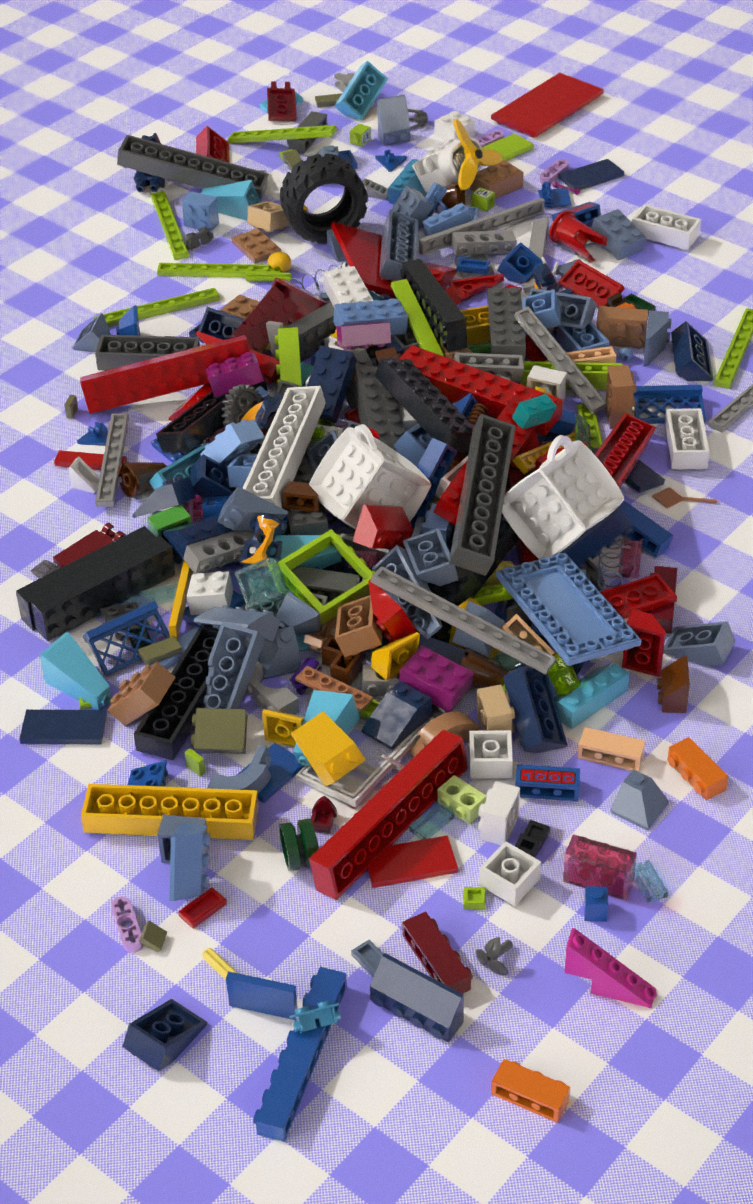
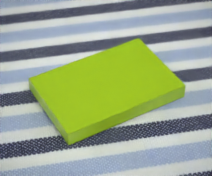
(510, 146)

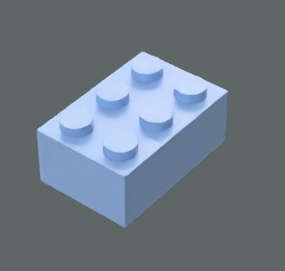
(234, 440)

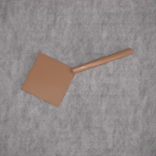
(669, 498)

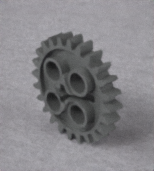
(239, 402)

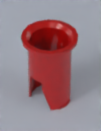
(574, 234)

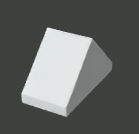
(83, 477)

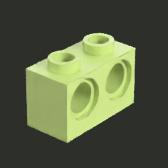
(461, 799)

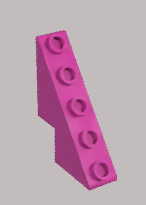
(608, 974)

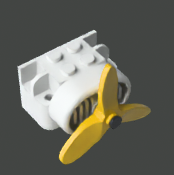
(454, 161)

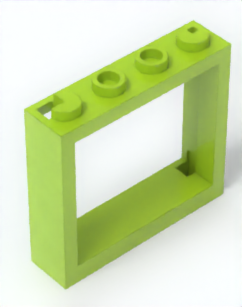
(311, 549)

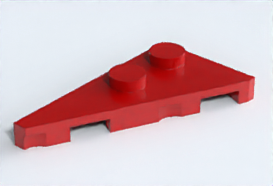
(470, 286)

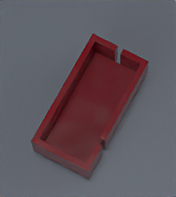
(304, 299)
(270, 308)

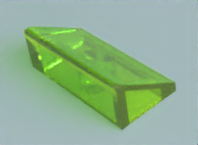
(563, 676)

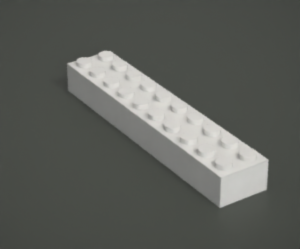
(285, 443)

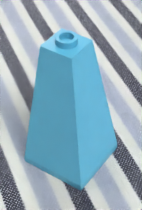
(234, 198)
(294, 542)
(73, 673)
(338, 706)

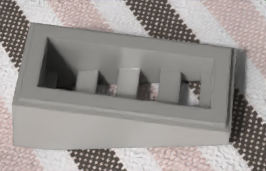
(375, 190)

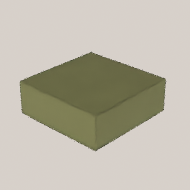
(71, 406)
(153, 936)

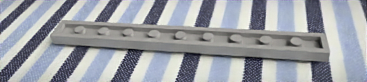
(488, 223)
(463, 620)

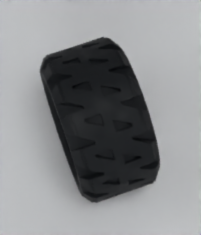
(310, 175)

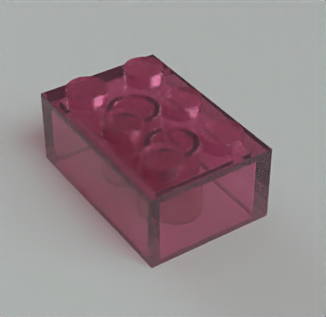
(600, 865)

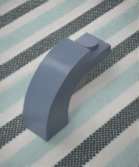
(253, 778)

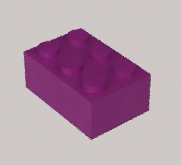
(234, 373)
(437, 678)

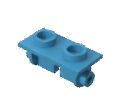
(324, 1013)

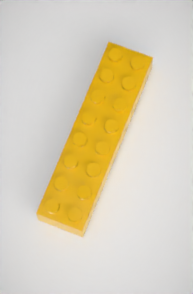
(141, 809)

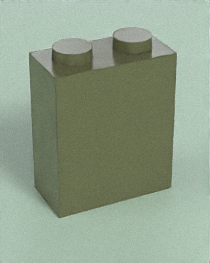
(219, 730)

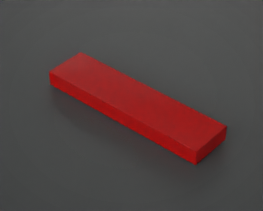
(93, 460)

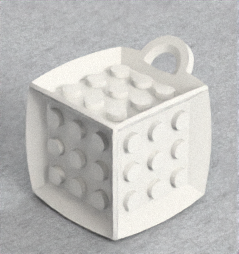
(368, 472)
(561, 498)

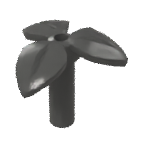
(494, 950)

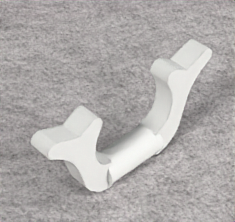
(333, 342)

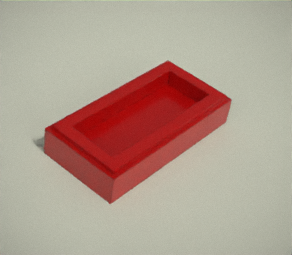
(202, 907)

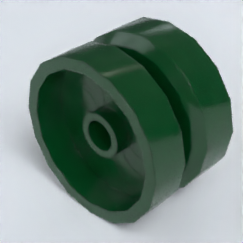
(298, 844)

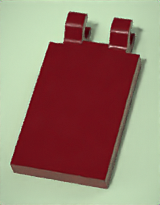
(281, 103)
(87, 545)

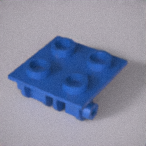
(554, 197)
(149, 775)

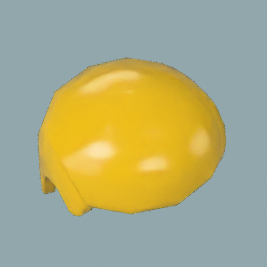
(280, 260)

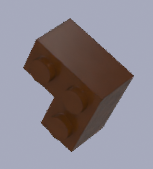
(342, 668)

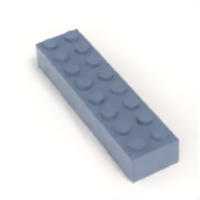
(398, 244)

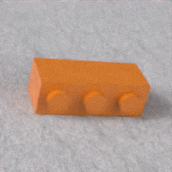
(697, 768)
(530, 1090)

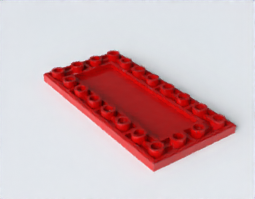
(547, 104)
(364, 252)

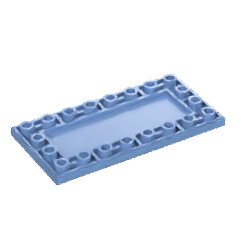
(568, 609)

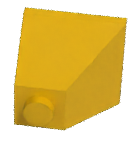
(393, 656)
(279, 726)

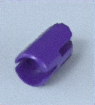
(301, 688)

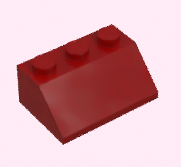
(648, 656)

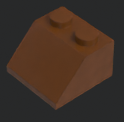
(674, 687)

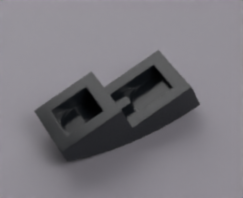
(533, 838)

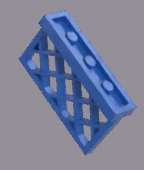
(668, 395)
(117, 625)

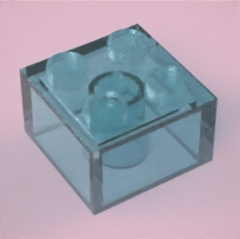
(261, 583)

